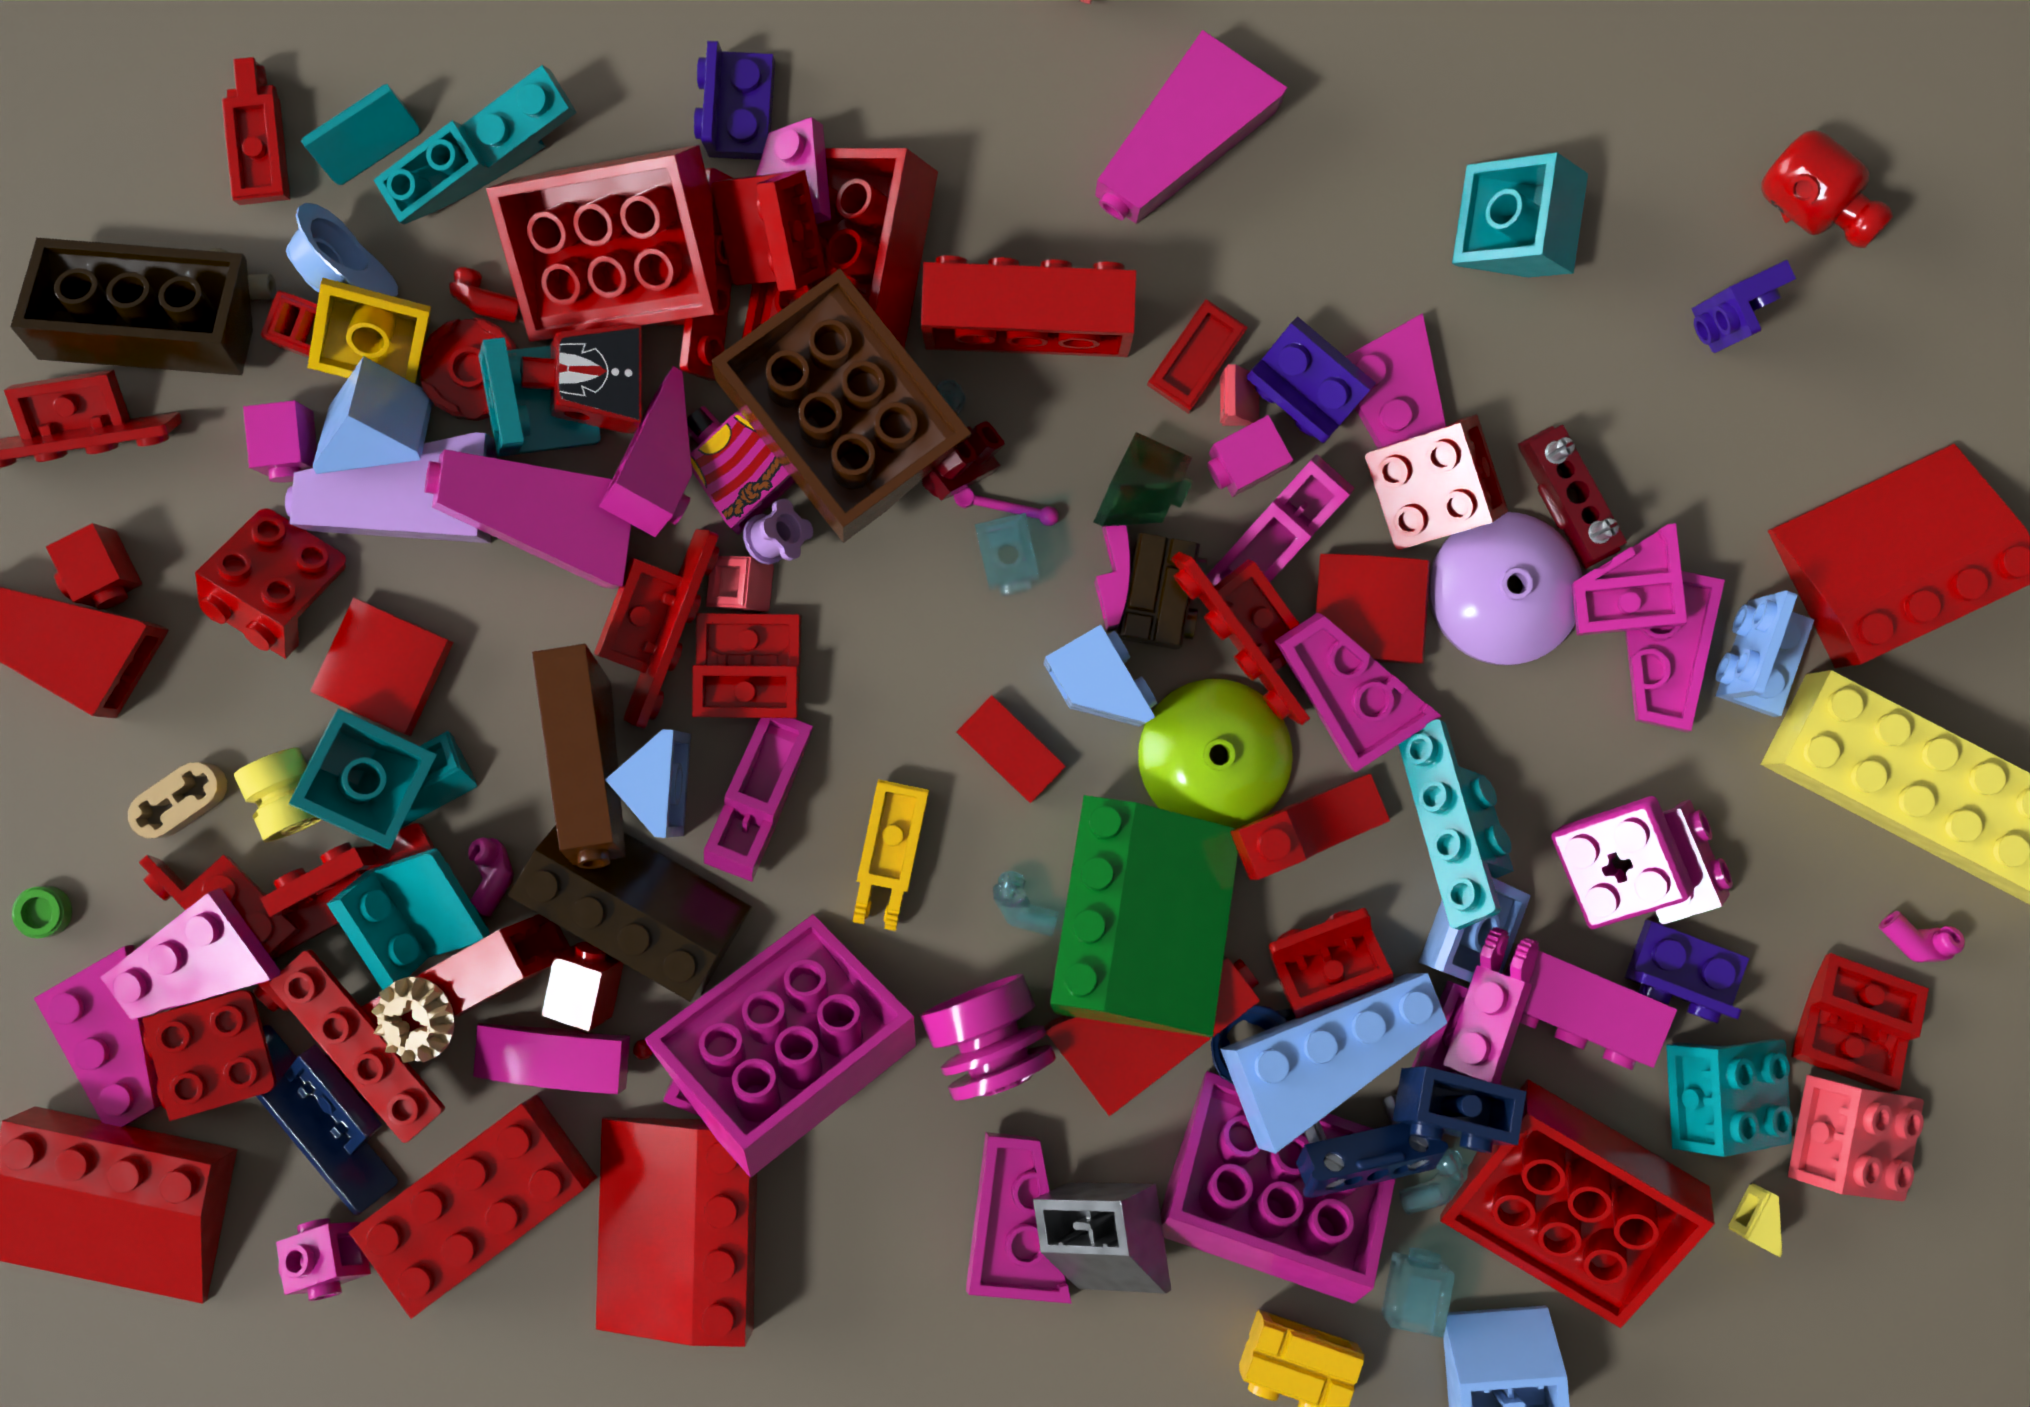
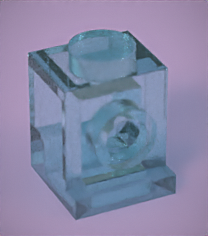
(1004, 532)

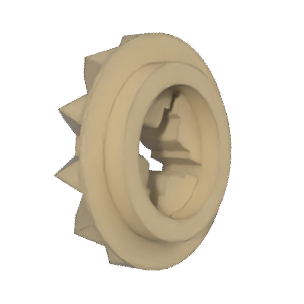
(429, 1008)

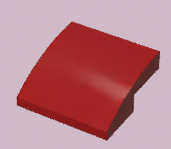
(1377, 603)
(747, 665)
(381, 667)
(1860, 1022)

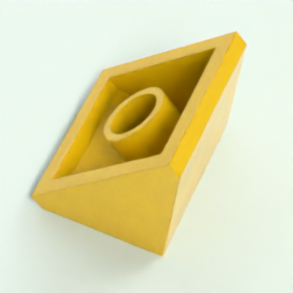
(367, 324)

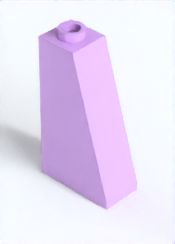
(383, 497)

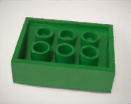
(1145, 918)

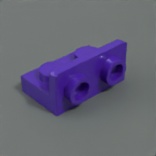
(735, 102)
(1730, 314)
(1310, 380)
(1688, 969)

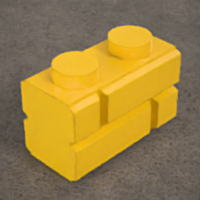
(1299, 1363)

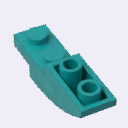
(479, 151)

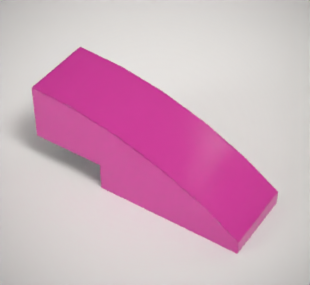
(1287, 521)
(757, 796)
(552, 1058)

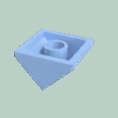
(373, 421)
(656, 783)
(1459, 950)

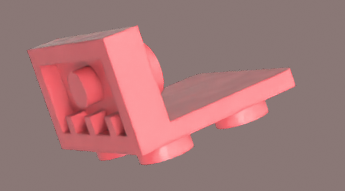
(1856, 1139)

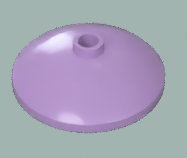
(1473, 598)

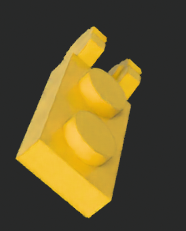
(890, 847)

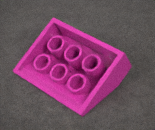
(783, 1043)
(1253, 1206)

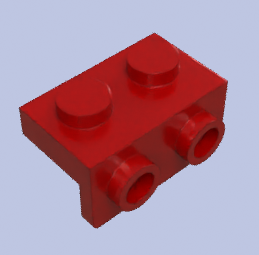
(1329, 962)

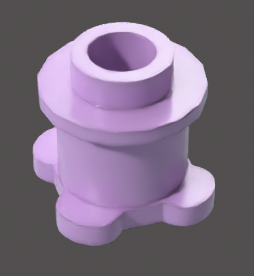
(777, 534)

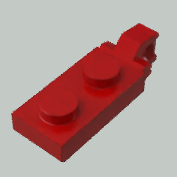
(254, 137)

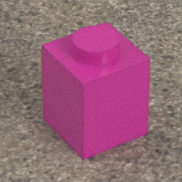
(280, 439)
(1248, 457)

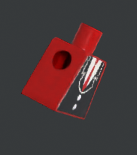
(591, 377)

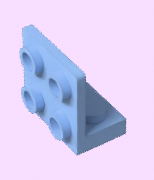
(1764, 653)

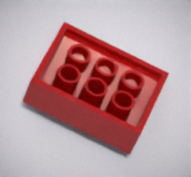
(874, 233)
(610, 242)
(1903, 556)
(112, 1202)
(1582, 1208)
(674, 1234)

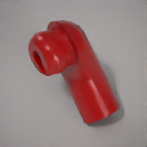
(481, 301)

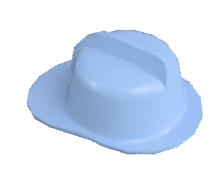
(330, 250)

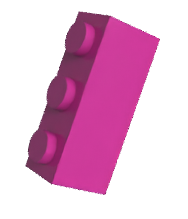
(1596, 1011)

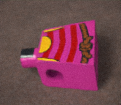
(735, 467)

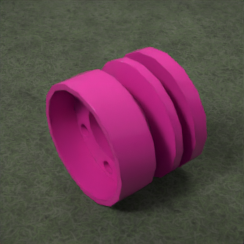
(988, 1038)

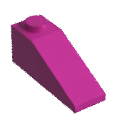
(656, 463)

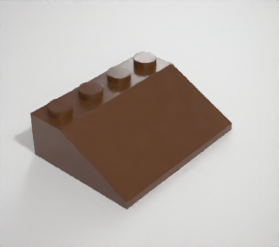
(840, 404)

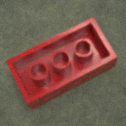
(1028, 307)
(473, 1205)

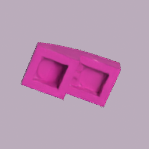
(1113, 586)

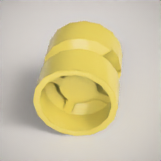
(271, 785)

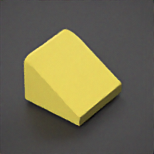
(1759, 1219)

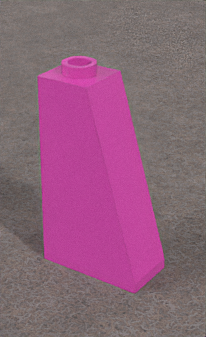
(1192, 122)
(536, 510)

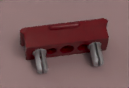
(1555, 450)

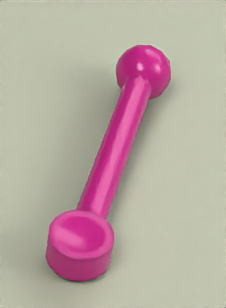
(966, 498)

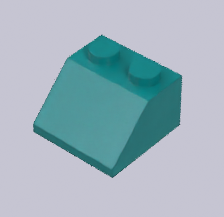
(1521, 216)

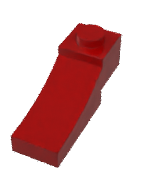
(1309, 827)

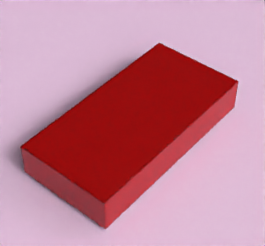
(1197, 356)
(1010, 749)

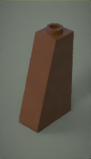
(580, 754)

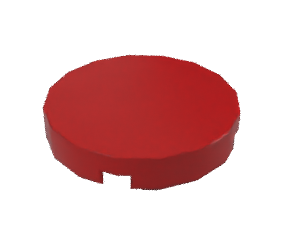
(453, 368)

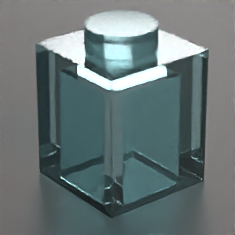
(1418, 1292)

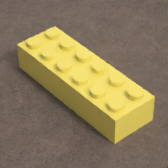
(1908, 778)

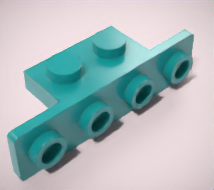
(1458, 826)

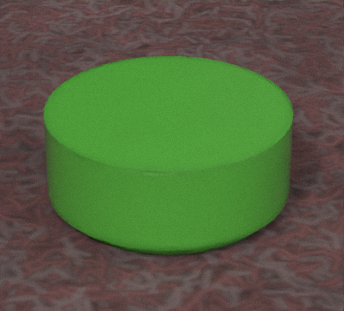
(42, 912)

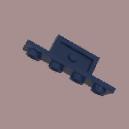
(327, 1122)

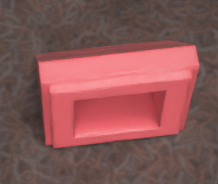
(1237, 397)
(740, 584)

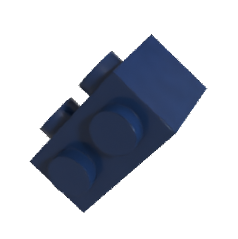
(1459, 1106)

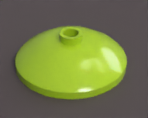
(1178, 744)

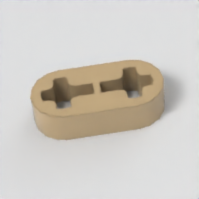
(171, 791)

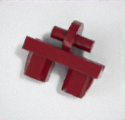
(966, 464)

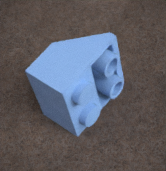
(1096, 681)
(1504, 1359)

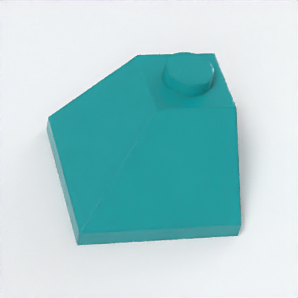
(362, 779)

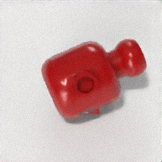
(1823, 185)

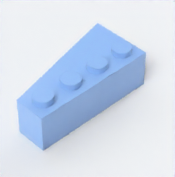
(1318, 1061)

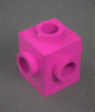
(320, 1259)

